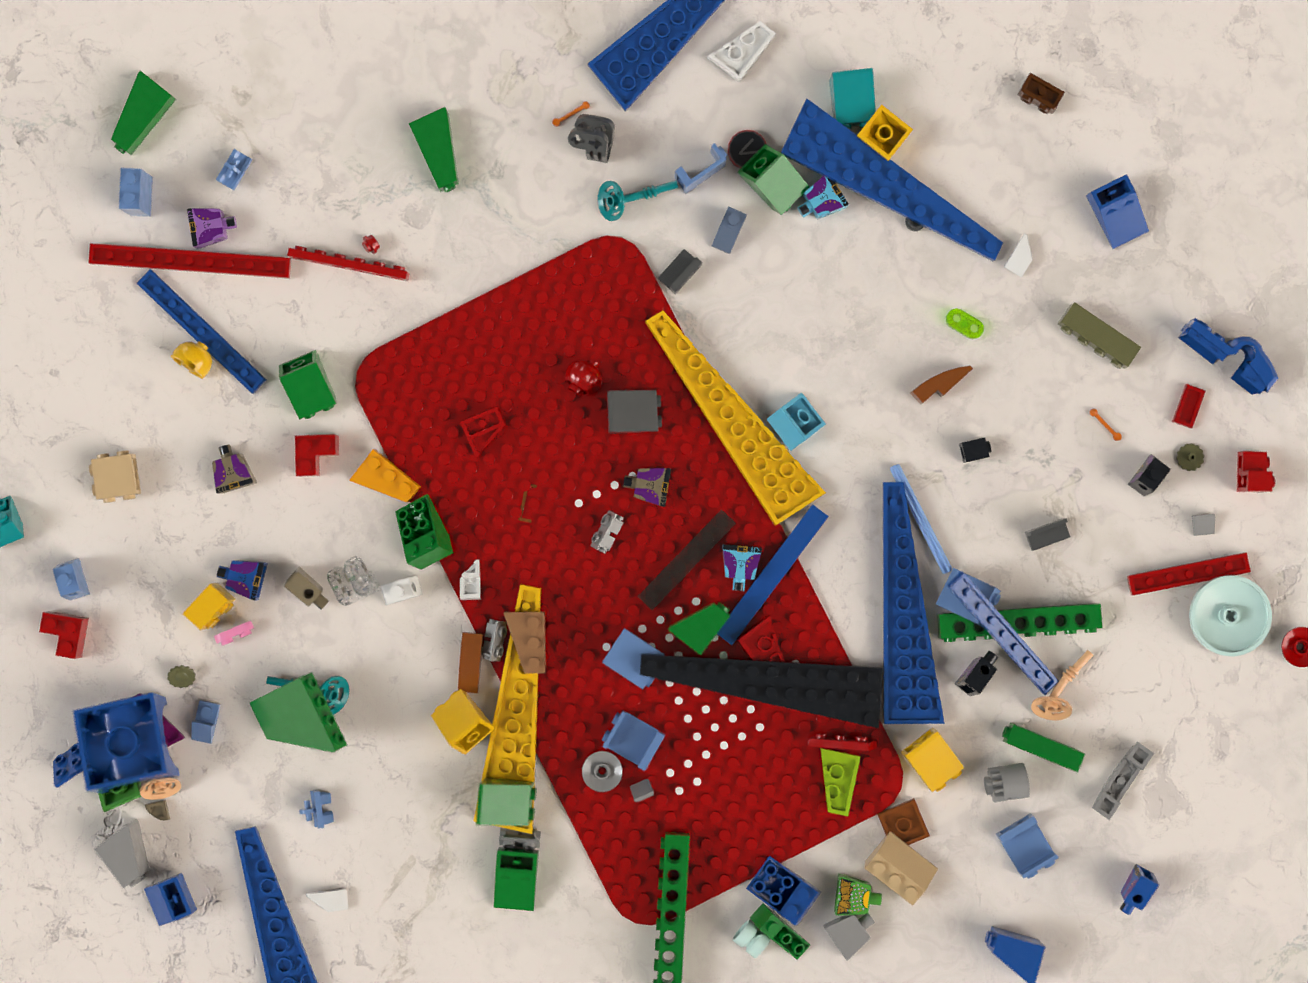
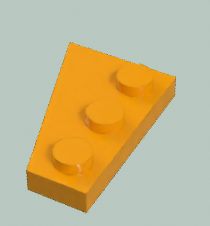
(385, 477)

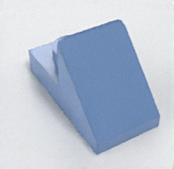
(205, 721)

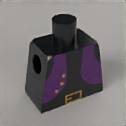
(1149, 475)
(972, 679)

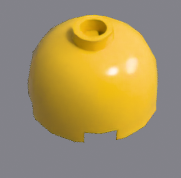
(194, 358)

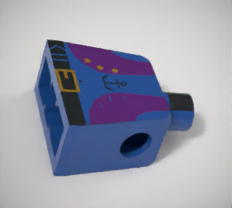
(244, 578)
(1138, 889)

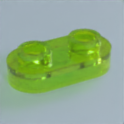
(965, 323)

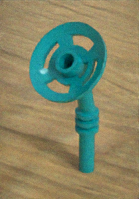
(620, 199)
(329, 693)

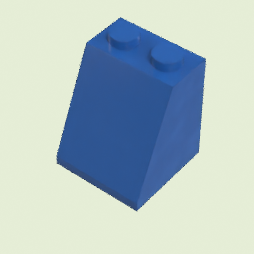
(1017, 951)

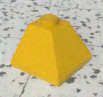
(884, 132)

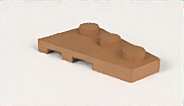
(529, 639)

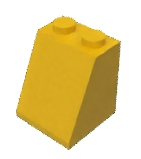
(462, 722)
(933, 760)

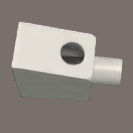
(401, 590)

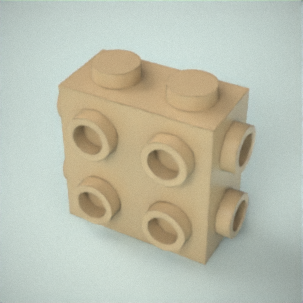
(115, 477)

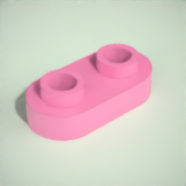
(226, 636)

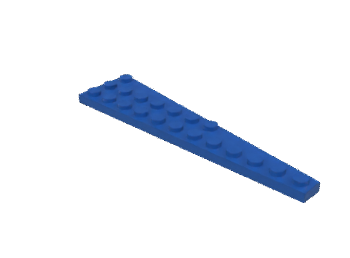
(648, 47)
(841, 156)
(908, 661)
(277, 935)

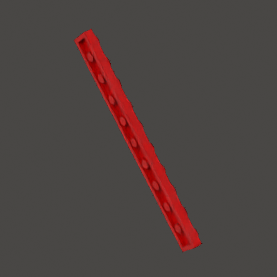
(189, 261)

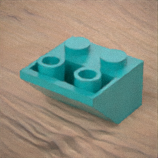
(10, 522)

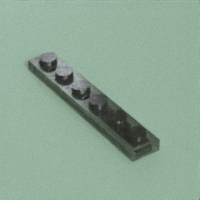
(686, 559)

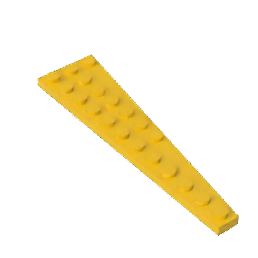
(763, 461)
(513, 741)

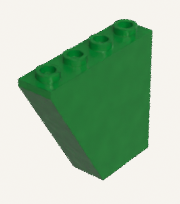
(299, 716)

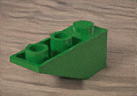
(779, 931)

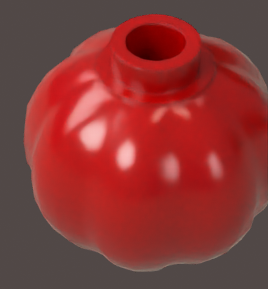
(583, 377)

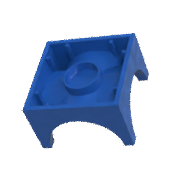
(123, 742)

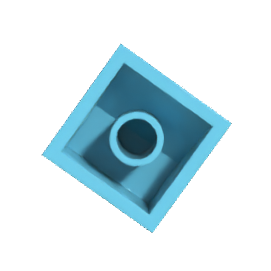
(796, 421)

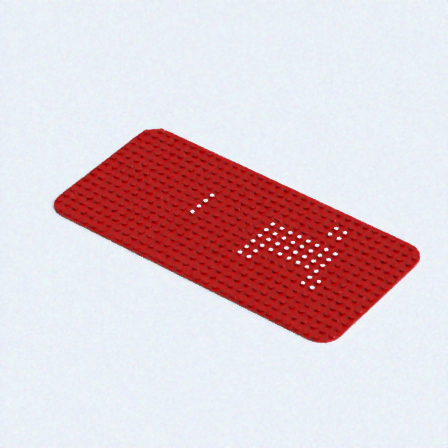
(728, 765)

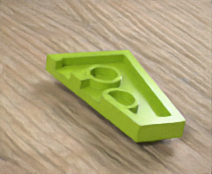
(839, 779)

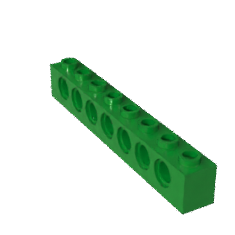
(1091, 613)
(671, 841)

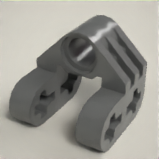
(593, 138)

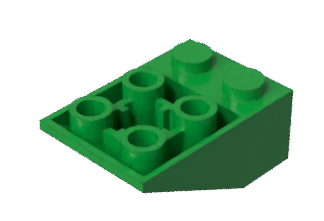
(422, 533)
(515, 878)

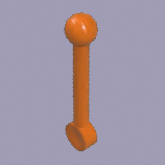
(556, 122)
(1116, 436)

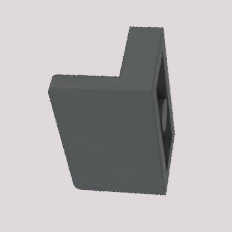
(680, 271)
(1047, 534)

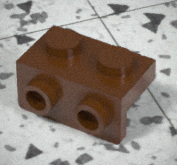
(1040, 94)

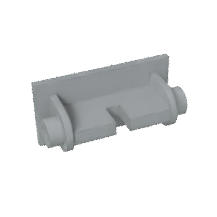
(610, 523)
(496, 631)
(511, 839)

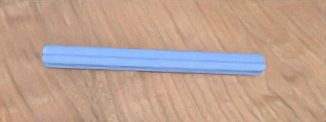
(922, 521)

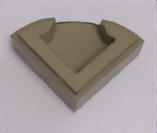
(158, 810)

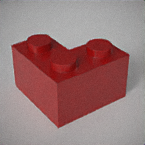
(308, 450)
(1253, 473)
(70, 630)

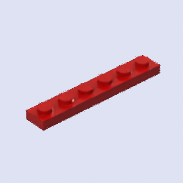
(340, 261)
(1188, 573)

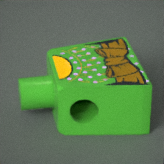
(854, 896)

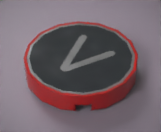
(744, 147)

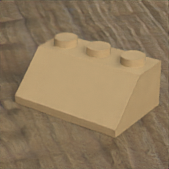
(901, 868)

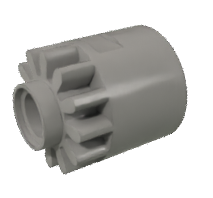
(1007, 782)

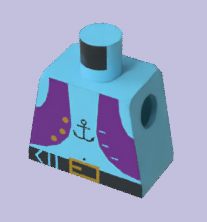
(823, 199)
(740, 564)

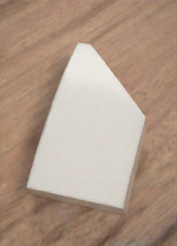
(1020, 257)
(470, 583)

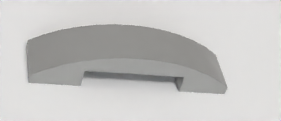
(1121, 779)

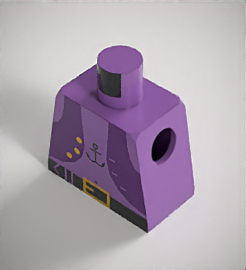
(208, 226)

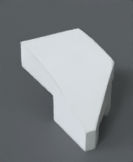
(330, 900)

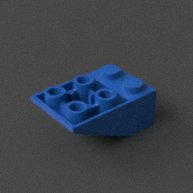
(1118, 211)
(783, 890)

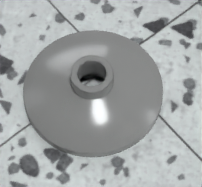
(598, 781)

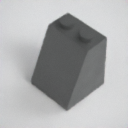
(633, 411)

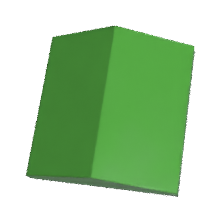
(120, 795)

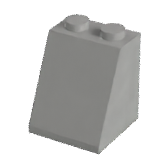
(125, 854)

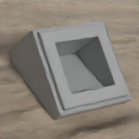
(1203, 524)
(641, 790)

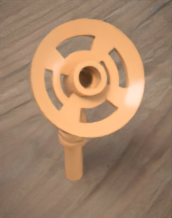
(1052, 702)
(160, 787)

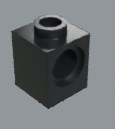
(975, 449)

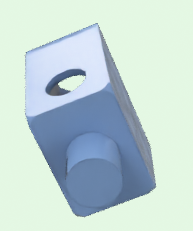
(71, 580)

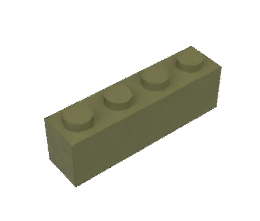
(1098, 335)

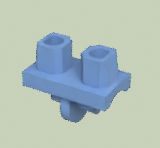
(234, 169)
(318, 799)

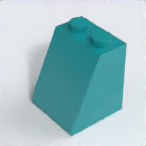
(853, 96)

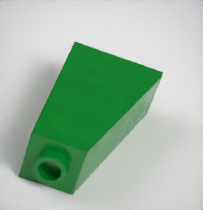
(141, 113)
(436, 145)
(1043, 747)

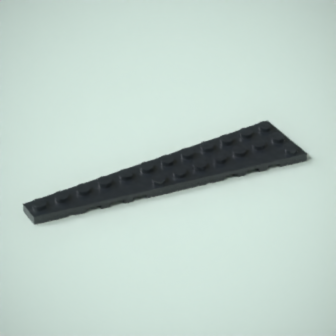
(819, 689)

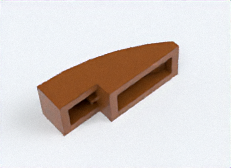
(940, 383)
(470, 662)

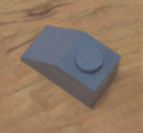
(729, 230)

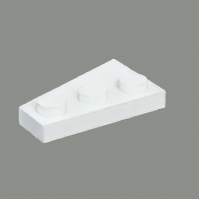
(742, 52)

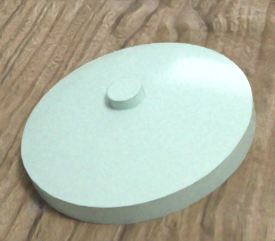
(1230, 615)

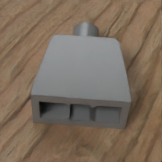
(849, 933)

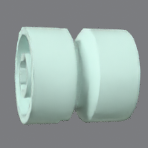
(752, 939)

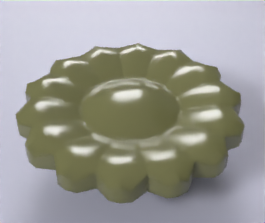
(1190, 457)
(181, 676)

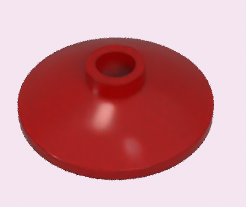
(1289, 647)

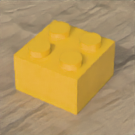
(209, 606)

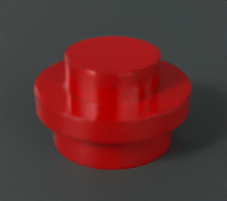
(370, 244)

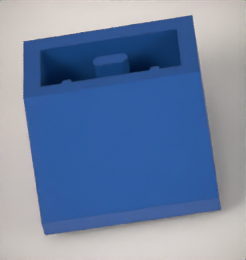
(170, 899)

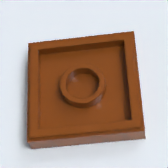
(904, 822)

